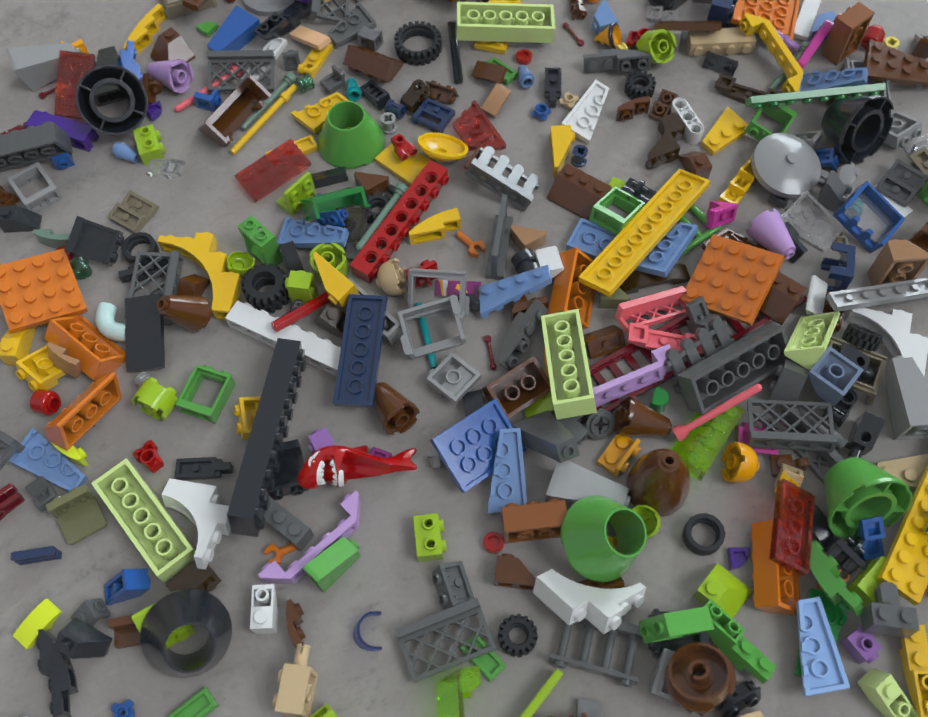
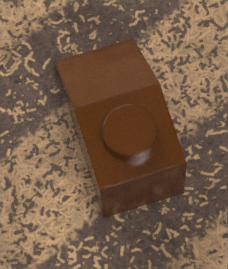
(696, 163)
(512, 573)

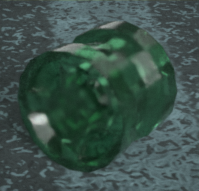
(305, 83)
(81, 268)

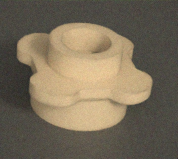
(569, 100)

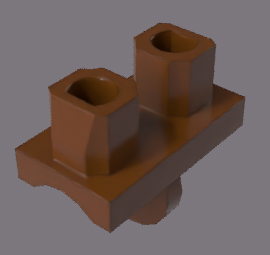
(152, 88)

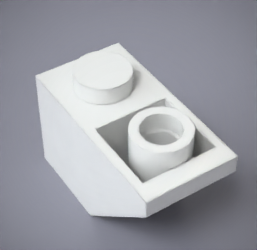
(264, 609)

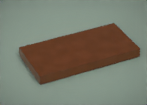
(688, 25)

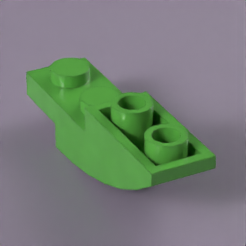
(827, 576)
(741, 653)

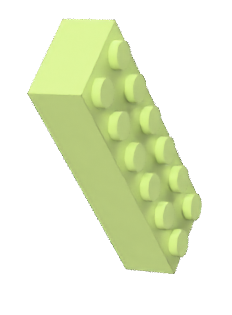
(505, 22)
(568, 365)
(145, 520)

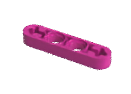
(814, 43)

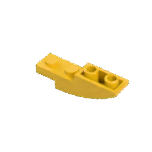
(915, 668)

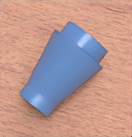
(526, 78)
(124, 152)

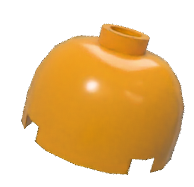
(740, 463)

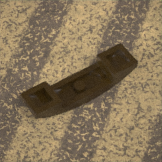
(737, 92)
(637, 279)

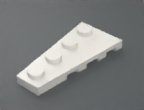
(587, 111)

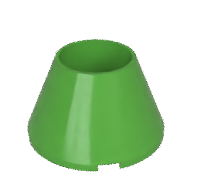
(353, 145)
(862, 491)
(587, 542)

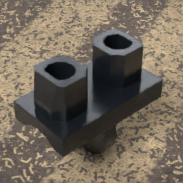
(638, 190)
(852, 561)

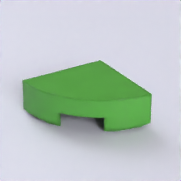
(207, 28)

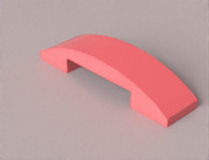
(652, 339)

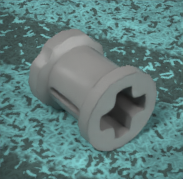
(388, 120)

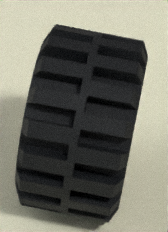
(260, 277)

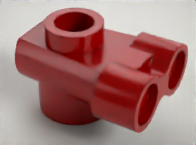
(634, 36)
(402, 147)
(149, 456)

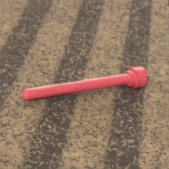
(216, 83)
(683, 430)

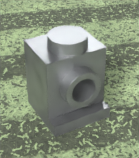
(370, 38)

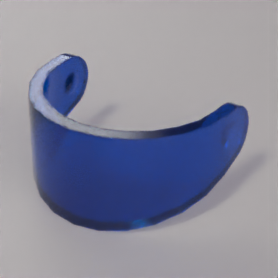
(356, 633)

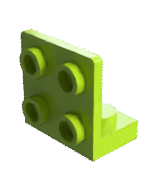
(292, 197)

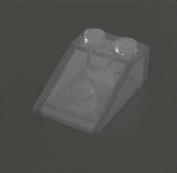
(812, 221)

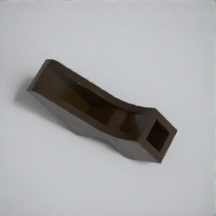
(666, 148)

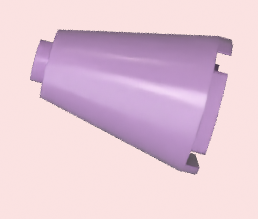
(172, 74)
(772, 233)

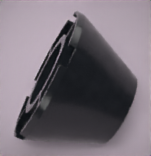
(125, 81)
(858, 126)
(180, 609)

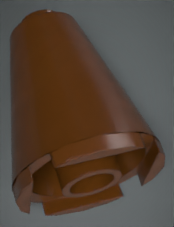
(186, 310)
(394, 409)
(640, 420)

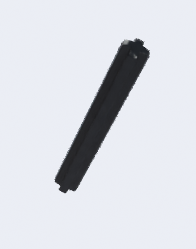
(455, 53)

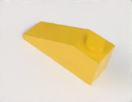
(561, 143)
(334, 282)
(16, 345)

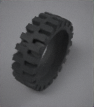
(422, 56)

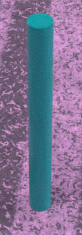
(426, 338)

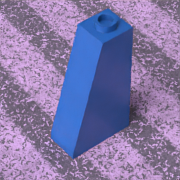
(235, 31)

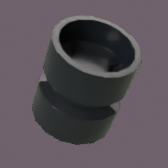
(524, 261)

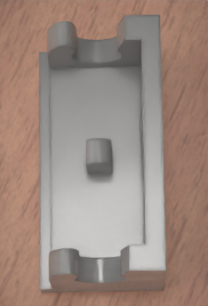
(658, 683)

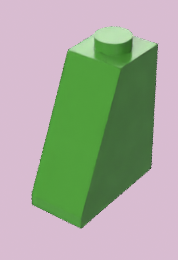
(332, 563)

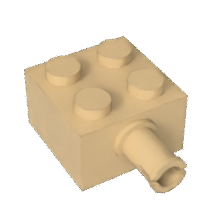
(296, 686)

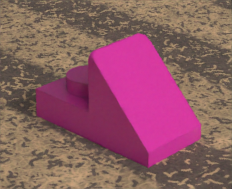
(720, 213)

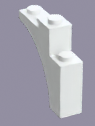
(895, 332)
(202, 507)
(577, 601)

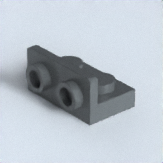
(452, 584)

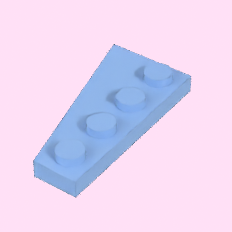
(819, 656)

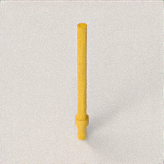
(284, 97)

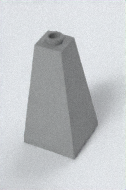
(37, 63)
(907, 398)
(574, 482)

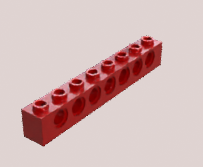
(391, 225)

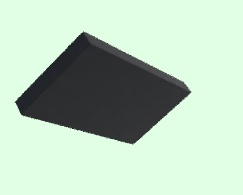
(144, 334)

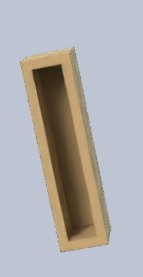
(719, 42)

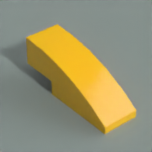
(435, 227)

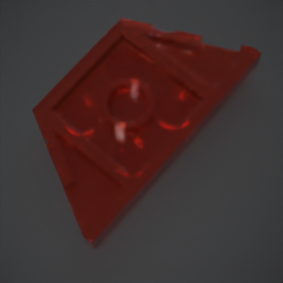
(477, 130)

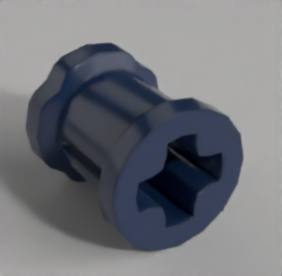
(398, 110)
(579, 159)

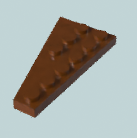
(894, 65)

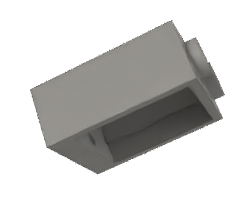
(34, 203)

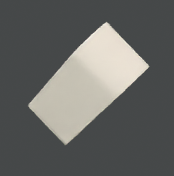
(693, 126)

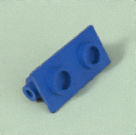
(333, 218)

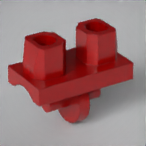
(419, 281)

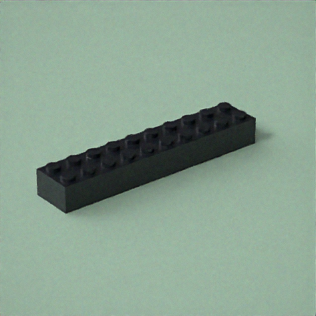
(266, 439)

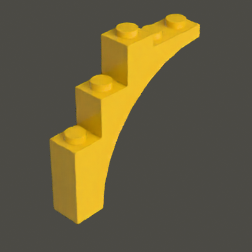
(202, 250)

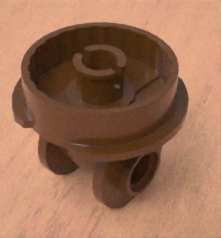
(704, 691)

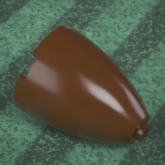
(659, 481)

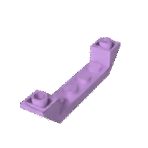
(633, 380)
(273, 572)

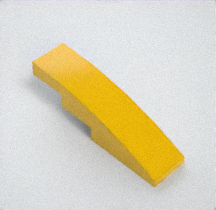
(147, 28)
(739, 185)

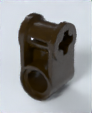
(415, 96)

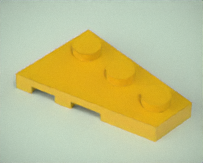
(314, 116)
(724, 132)

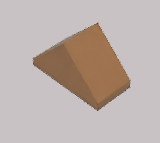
(527, 237)

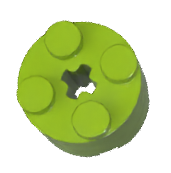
(659, 44)
(331, 253)
(155, 399)

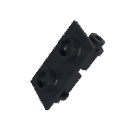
(720, 64)
(746, 697)

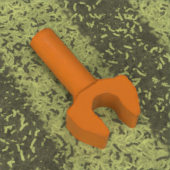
(472, 245)
(280, 552)

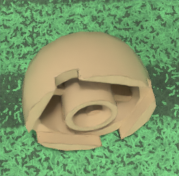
(392, 278)

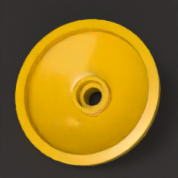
(442, 147)

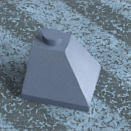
(833, 376)

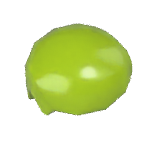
(240, 262)
(651, 519)

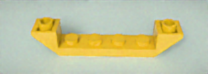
(753, 24)

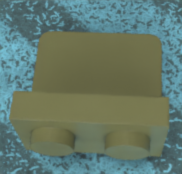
(77, 514)

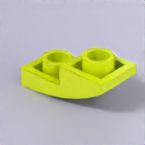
(76, 455)
(40, 618)

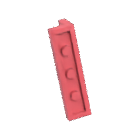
(649, 306)

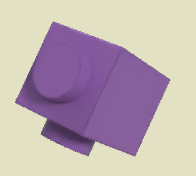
(320, 439)
(861, 646)

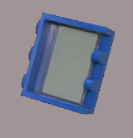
(869, 217)

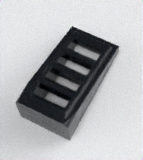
(376, 96)

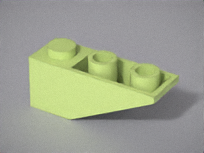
(886, 694)

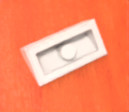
(550, 257)
(816, 296)

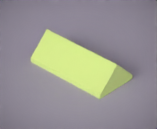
(811, 338)

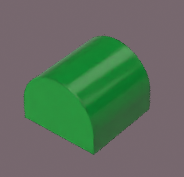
(659, 399)

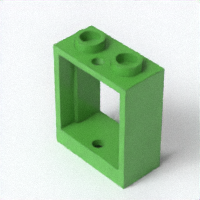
(784, 116)
(609, 220)
(260, 243)
(185, 399)
(676, 624)

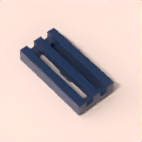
(36, 555)

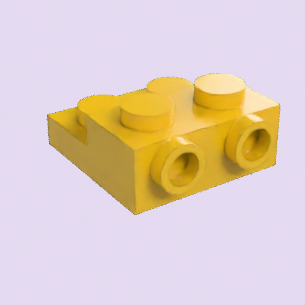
(38, 370)
(245, 411)

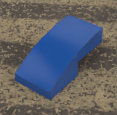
(872, 532)

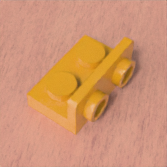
(618, 454)

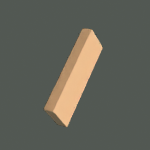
(310, 37)

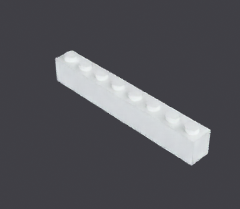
(257, 325)

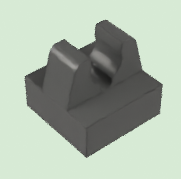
(291, 59)

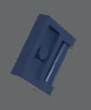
(434, 111)

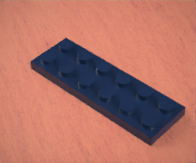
(360, 351)

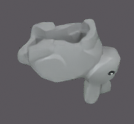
(846, 173)

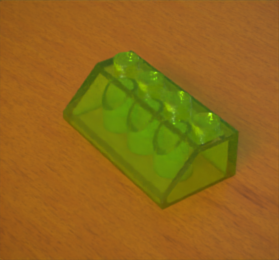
(707, 440)

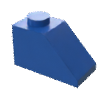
(126, 585)

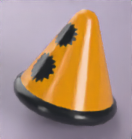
(610, 36)

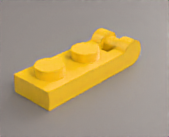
(315, 61)

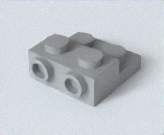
(903, 130)
(452, 377)

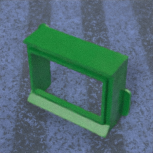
(332, 200)

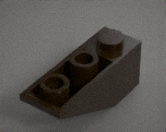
(332, 320)

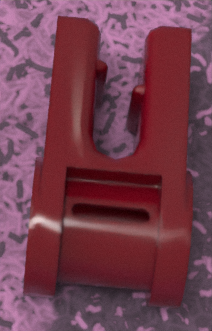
(9, 499)

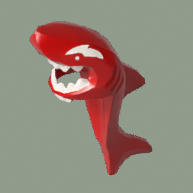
(339, 463)

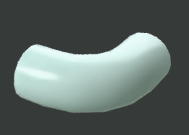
(106, 322)

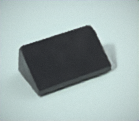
(329, 177)

